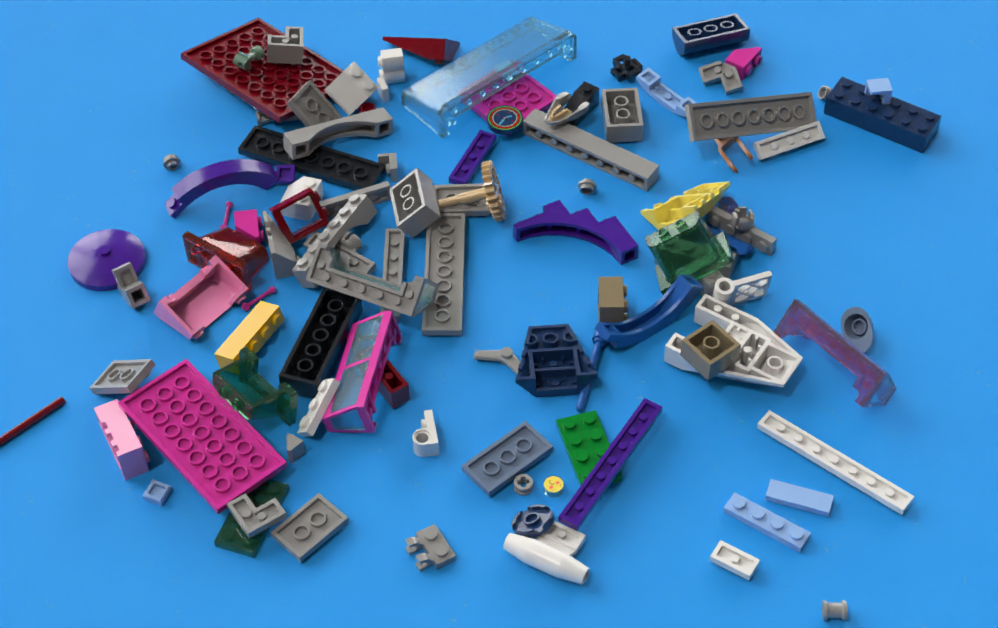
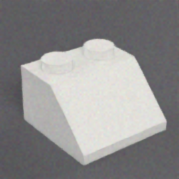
(351, 88)
(304, 208)

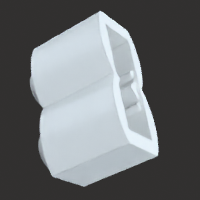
(392, 66)

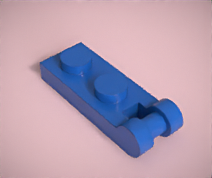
(741, 246)

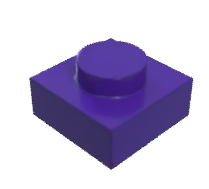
(286, 174)

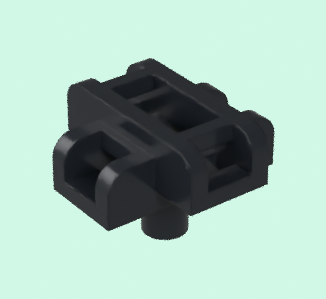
(621, 70)

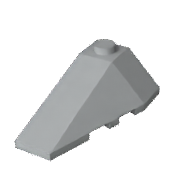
(281, 250)

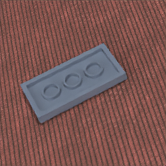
(507, 458)

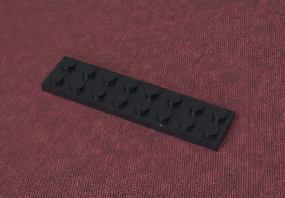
(322, 163)

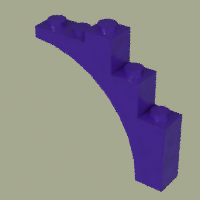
(557, 221)

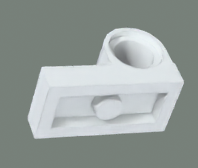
(425, 439)

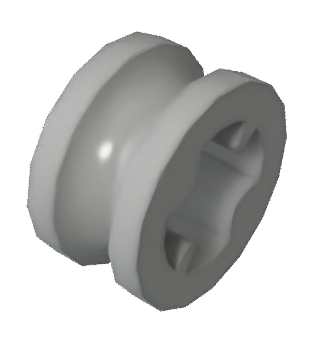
(523, 478)

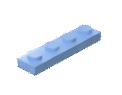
(767, 522)

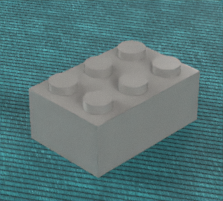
(622, 115)
(414, 203)

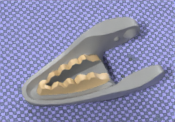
(557, 113)

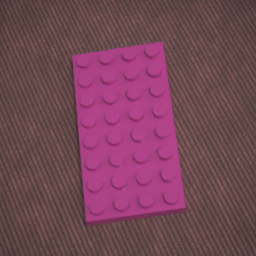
(202, 435)

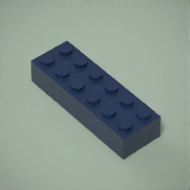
(894, 121)

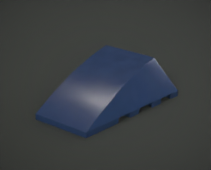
(553, 362)

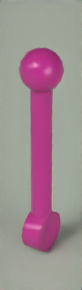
(229, 204)
(246, 306)

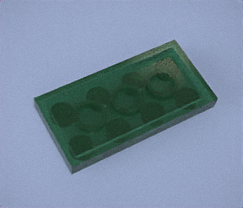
(231, 535)

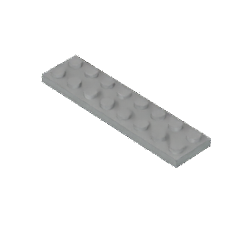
(749, 116)
(445, 267)

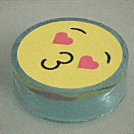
(553, 486)

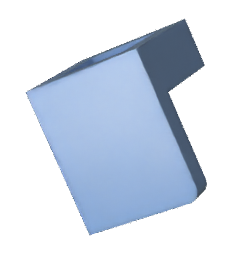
(879, 87)

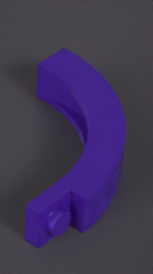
(219, 175)

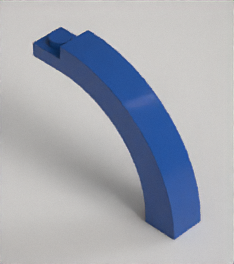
(654, 318)

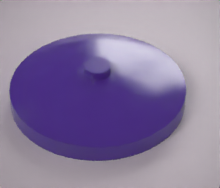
(101, 252)

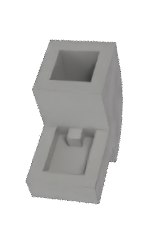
(129, 286)

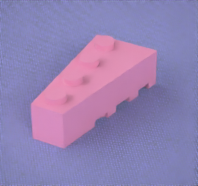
(122, 440)

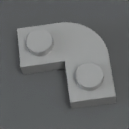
(724, 72)

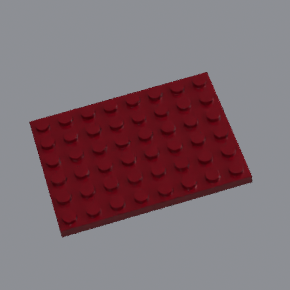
(265, 84)

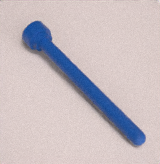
(598, 344)

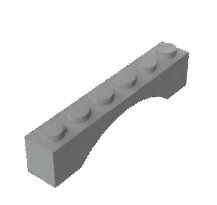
(305, 140)
(355, 212)

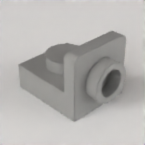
(390, 162)

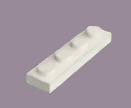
(788, 140)

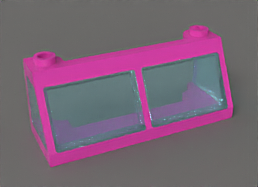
(361, 374)

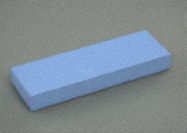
(799, 497)

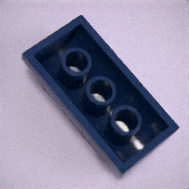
(710, 34)

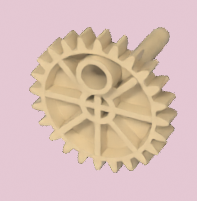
(491, 192)

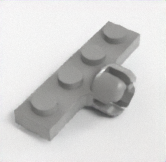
(742, 227)
(350, 246)

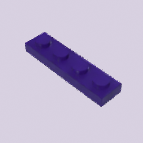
(472, 158)

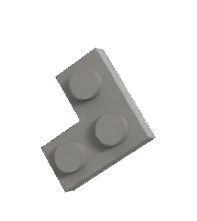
(254, 519)

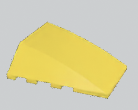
(700, 199)

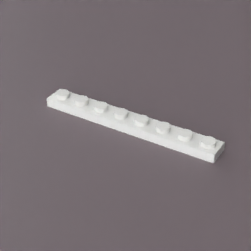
(835, 462)

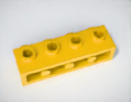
(251, 333)

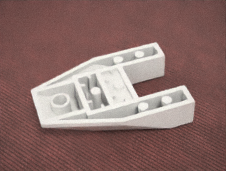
(762, 356)

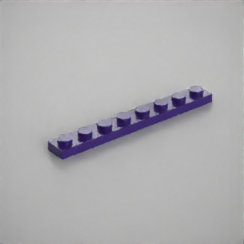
(610, 464)

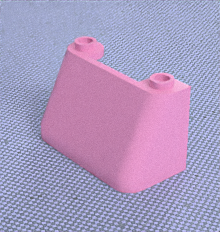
(202, 299)

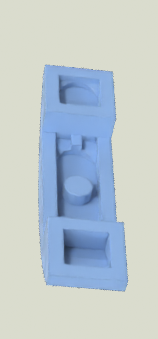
(661, 93)

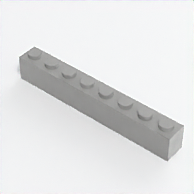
(592, 150)

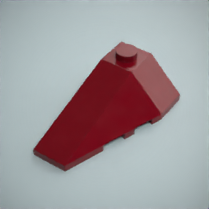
(430, 48)

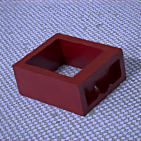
(314, 226)

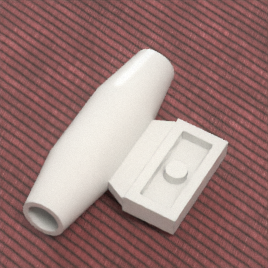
(551, 552)

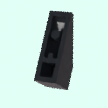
(584, 93)

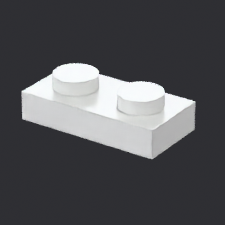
(734, 560)

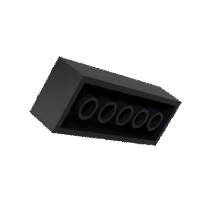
(320, 342)

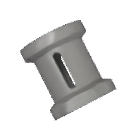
(834, 610)

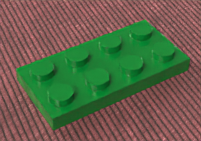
(584, 442)

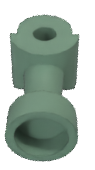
(244, 60)

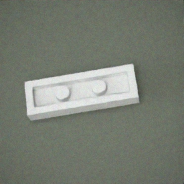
(318, 407)

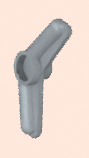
(504, 356)

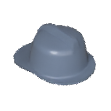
(857, 328)

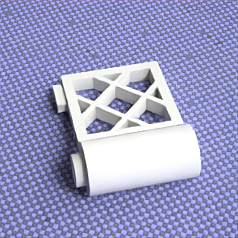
(730, 293)

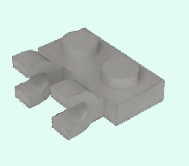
(434, 544)

